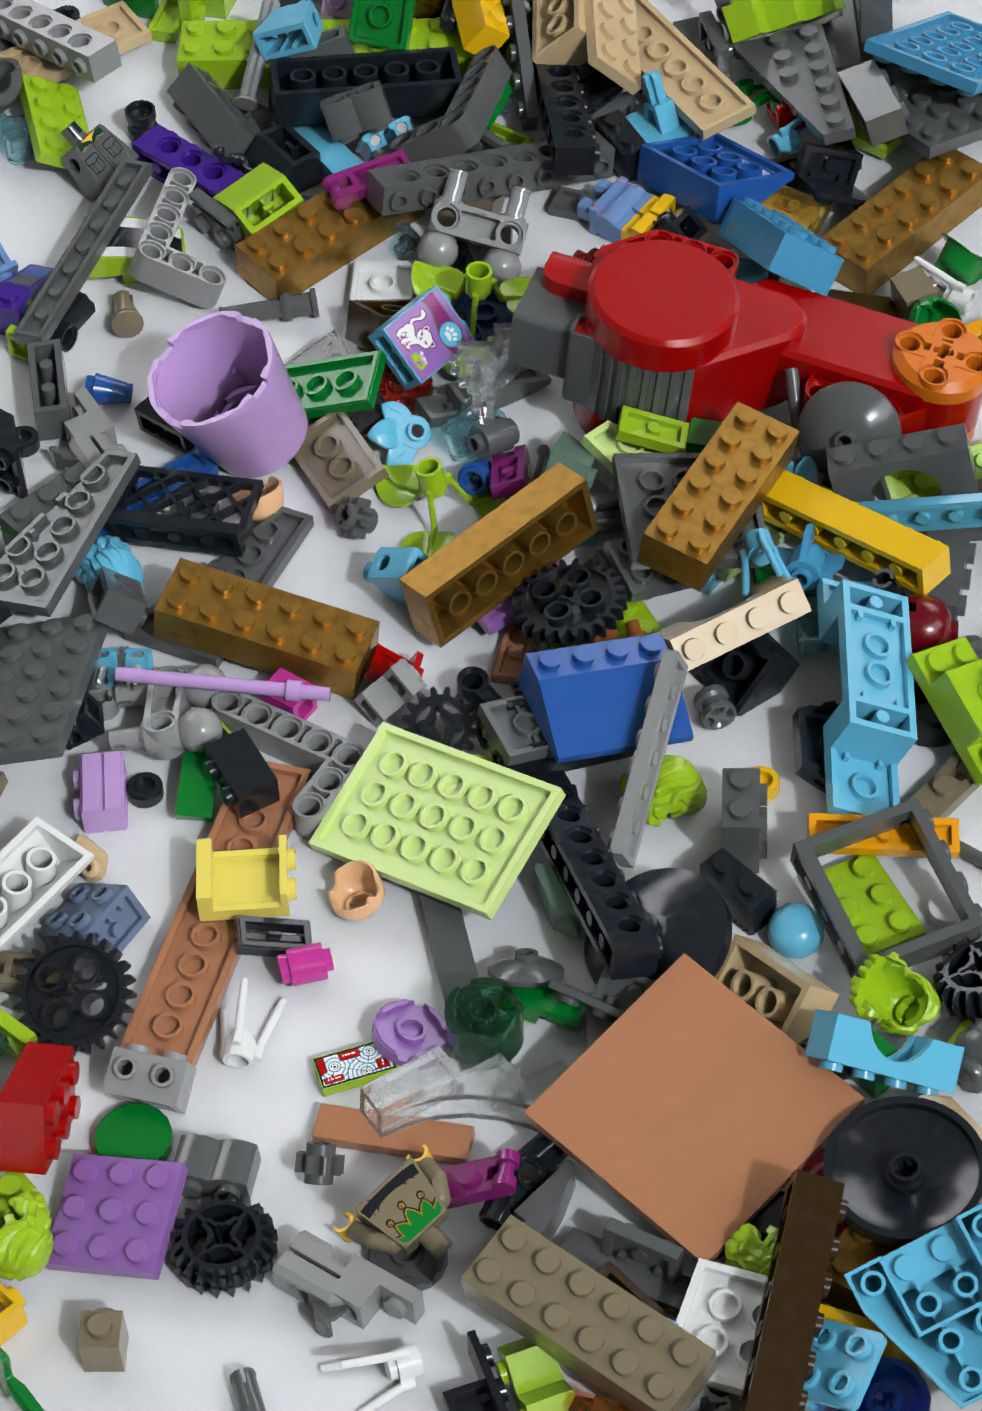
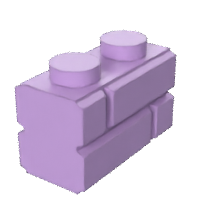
(102, 792)

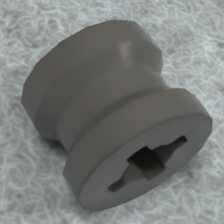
(714, 707)

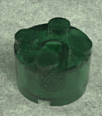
(484, 1021)

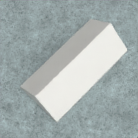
(33, 872)

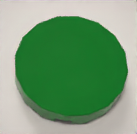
(135, 1133)

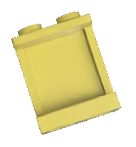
(244, 881)

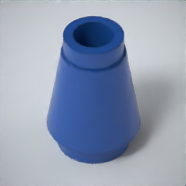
(108, 390)
(475, 476)

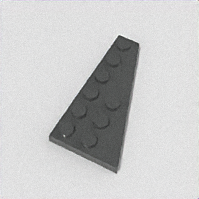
(521, 64)
(802, 73)
(54, 545)
(263, 561)

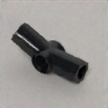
(536, 1161)

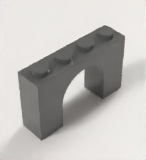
(937, 451)

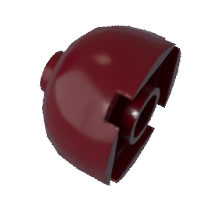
(930, 622)

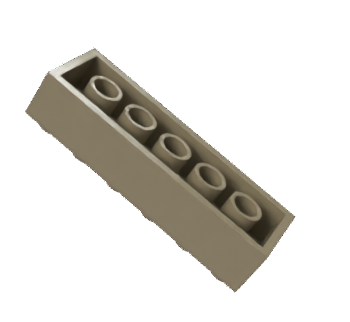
(587, 1321)

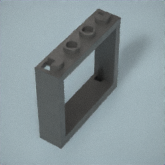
(831, 912)

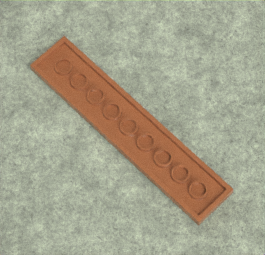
(201, 955)

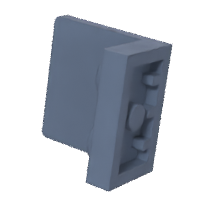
(99, 909)

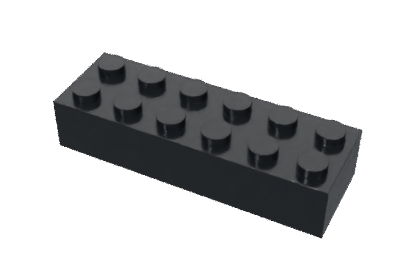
(413, 82)

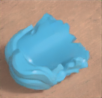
(112, 554)

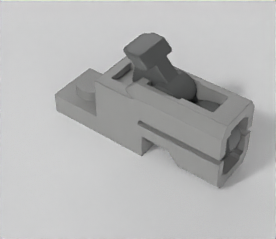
(86, 434)
(341, 1288)

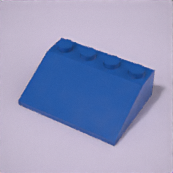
(709, 173)
(595, 696)

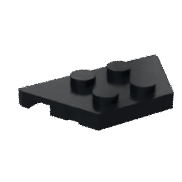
(809, 742)

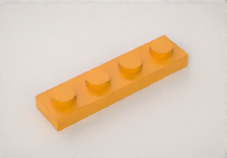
(896, 842)

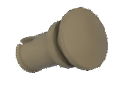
(126, 319)

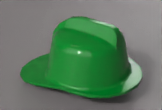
(959, 262)

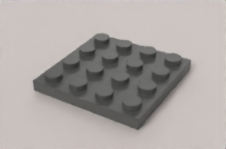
(644, 486)

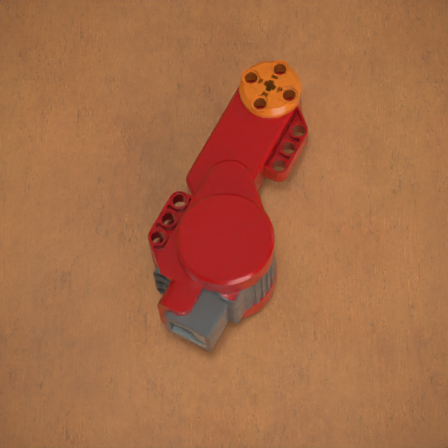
(682, 338)

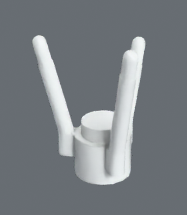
(955, 291)
(239, 1047)
(399, 1364)

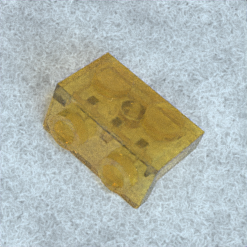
(799, 207)

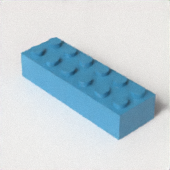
(781, 244)

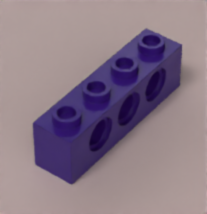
(168, 150)

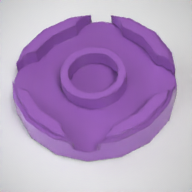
(408, 1031)

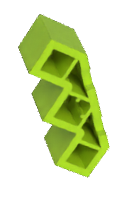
(757, 17)
(533, 1377)

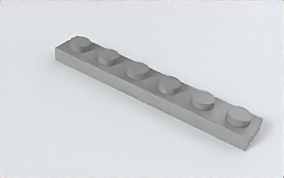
(645, 769)

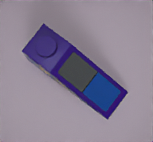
(19, 293)

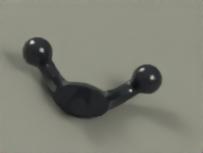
(236, 159)

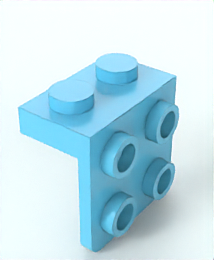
(842, 1366)

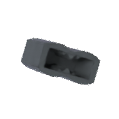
(356, 112)
(218, 1166)

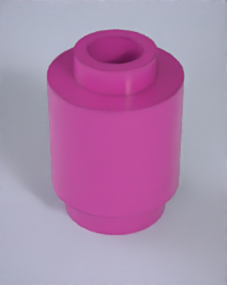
(305, 964)

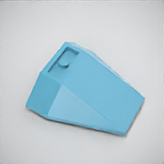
(932, 1303)

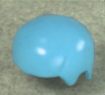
(795, 930)

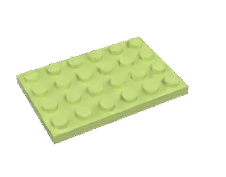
(438, 819)

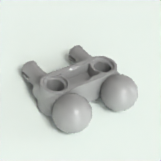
(475, 227)
(168, 719)

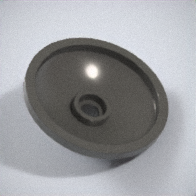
(848, 411)

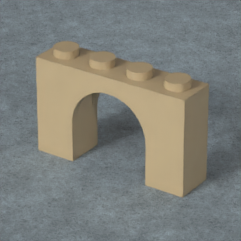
(765, 609)

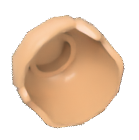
(269, 502)
(356, 891)

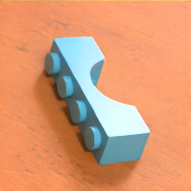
(848, 1042)

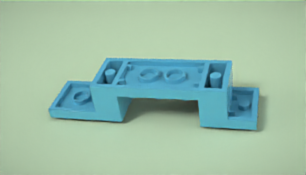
(877, 708)

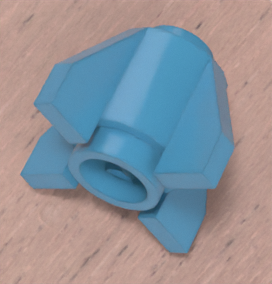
(809, 562)

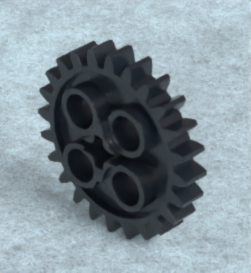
(569, 603)
(69, 960)

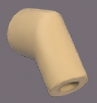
(98, 867)

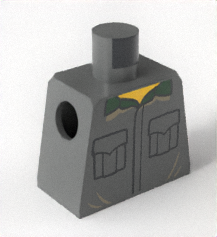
(94, 157)

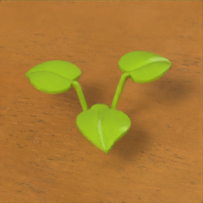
(476, 282)
(428, 479)

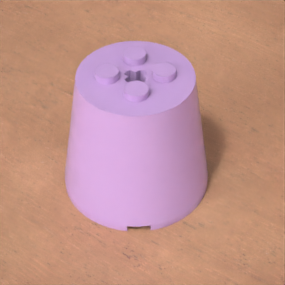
(229, 394)

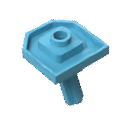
(659, 116)

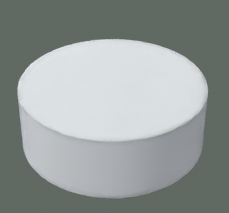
(941, 911)

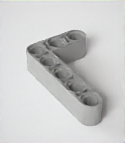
(166, 267)
(297, 744)

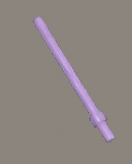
(292, 690)

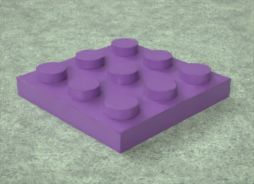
(116, 1216)

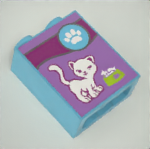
(421, 337)

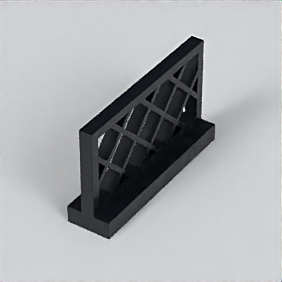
(179, 529)

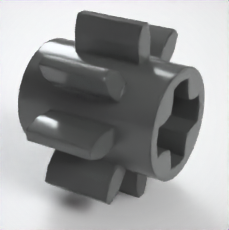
(356, 517)
(319, 1163)

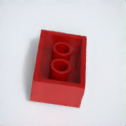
(38, 1107)

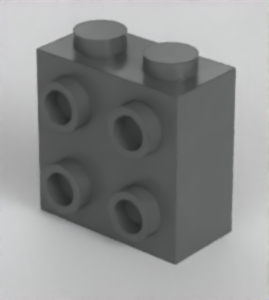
(742, 817)

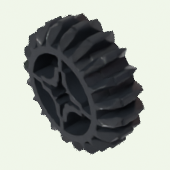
(960, 980)
(222, 1260)

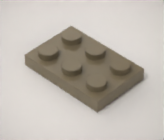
(338, 460)

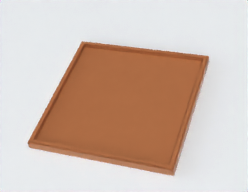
(693, 1109)

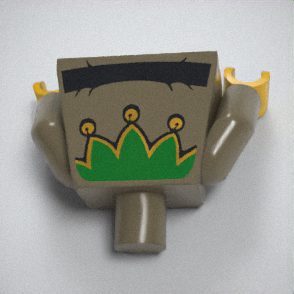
(404, 1211)

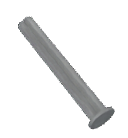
(255, 66)

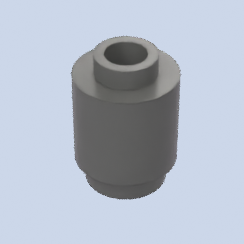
(494, 439)

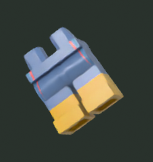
(622, 209)

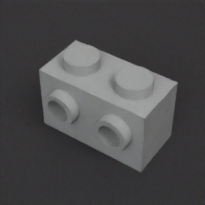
(149, 1078)

